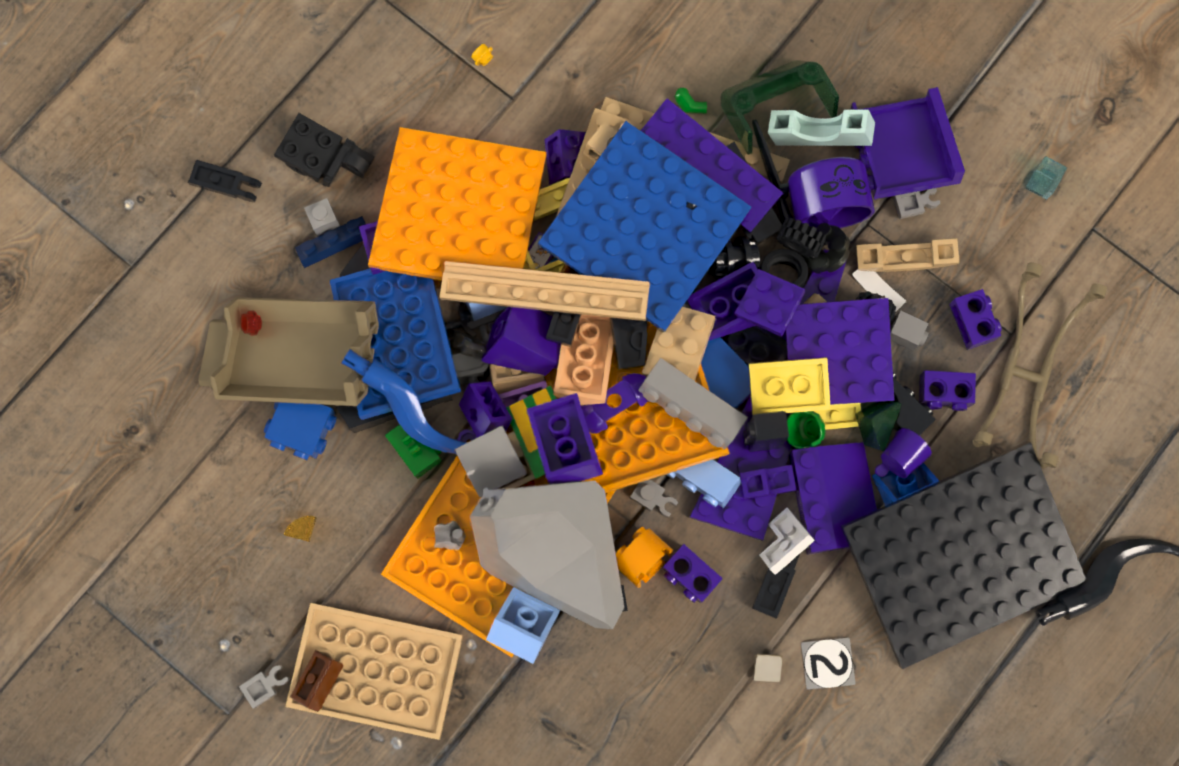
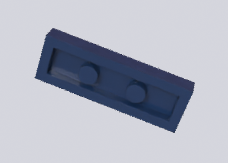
(330, 242)

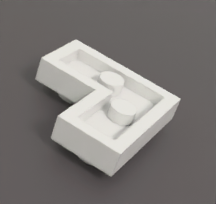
(791, 541)

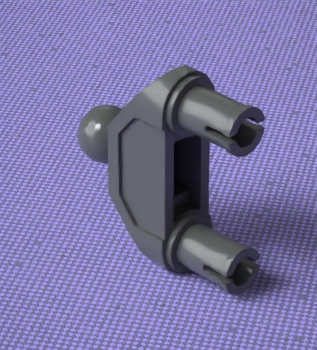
(472, 368)

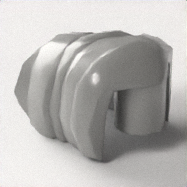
(449, 536)

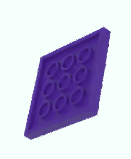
(854, 341)

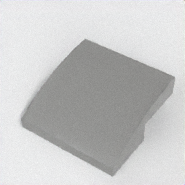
(490, 460)

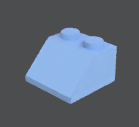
(522, 625)

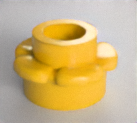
(482, 55)

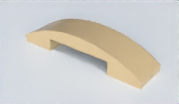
(907, 257)

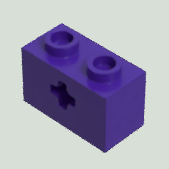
(484, 408)

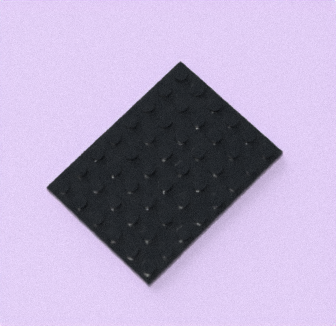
(964, 554)

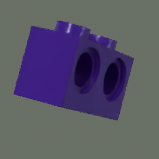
(968, 321)
(946, 384)
(696, 568)

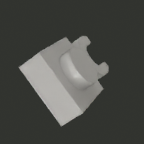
(913, 203)
(650, 495)
(260, 687)

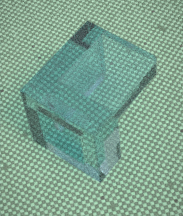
(1046, 177)

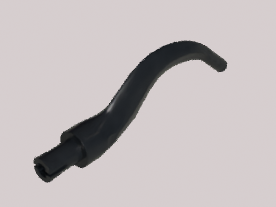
(1102, 578)

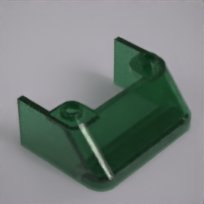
(745, 95)

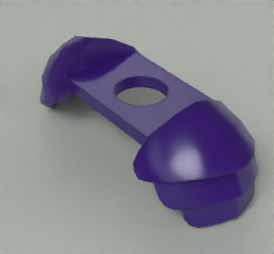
(598, 414)

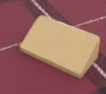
(509, 379)

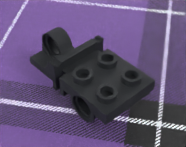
(319, 152)

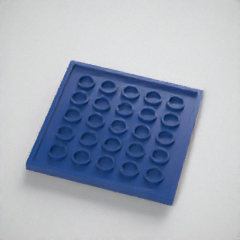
(636, 226)

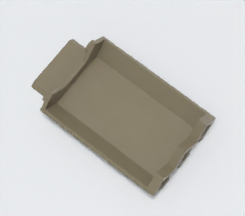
(293, 354)

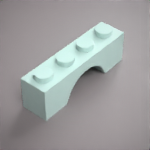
(796, 129)

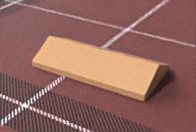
(587, 363)

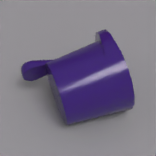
(903, 454)

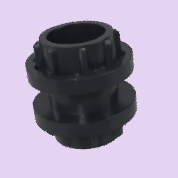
(735, 257)

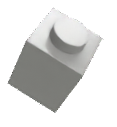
(322, 217)
(908, 331)

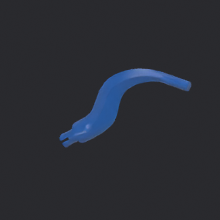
(402, 401)

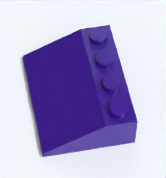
(831, 491)

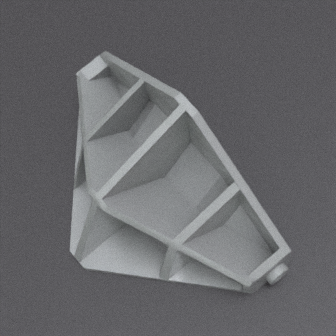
(553, 547)

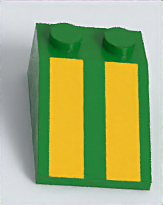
(523, 428)

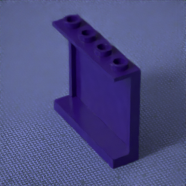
(911, 147)

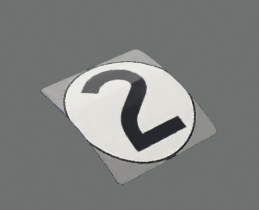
(828, 663)

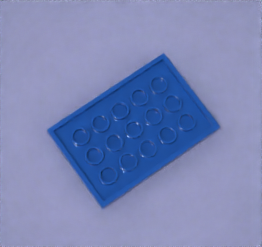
(409, 334)

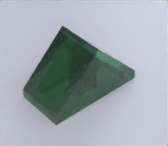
(877, 423)

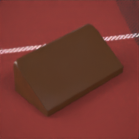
(316, 681)

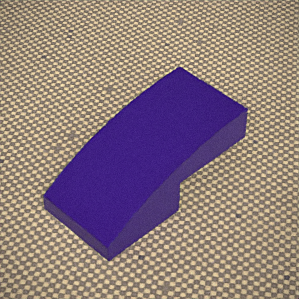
(768, 481)

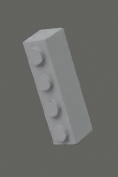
(692, 404)

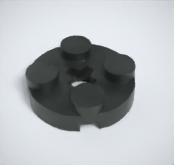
(838, 250)

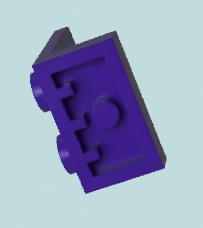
(562, 153)

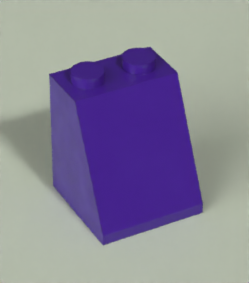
(521, 343)

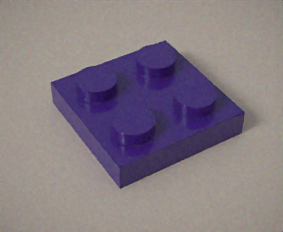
(770, 302)

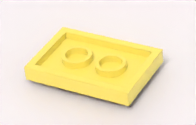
(789, 386)

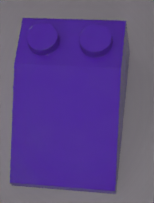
(723, 299)
(564, 441)

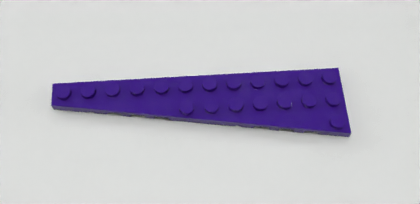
(752, 515)

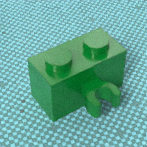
(415, 455)

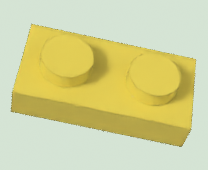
(840, 415)

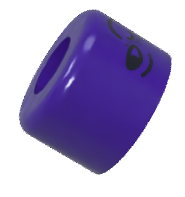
(831, 192)

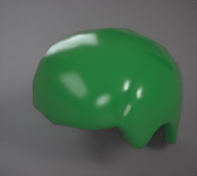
(805, 429)

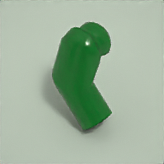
(688, 104)

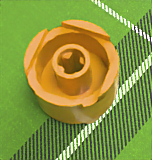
(642, 557)

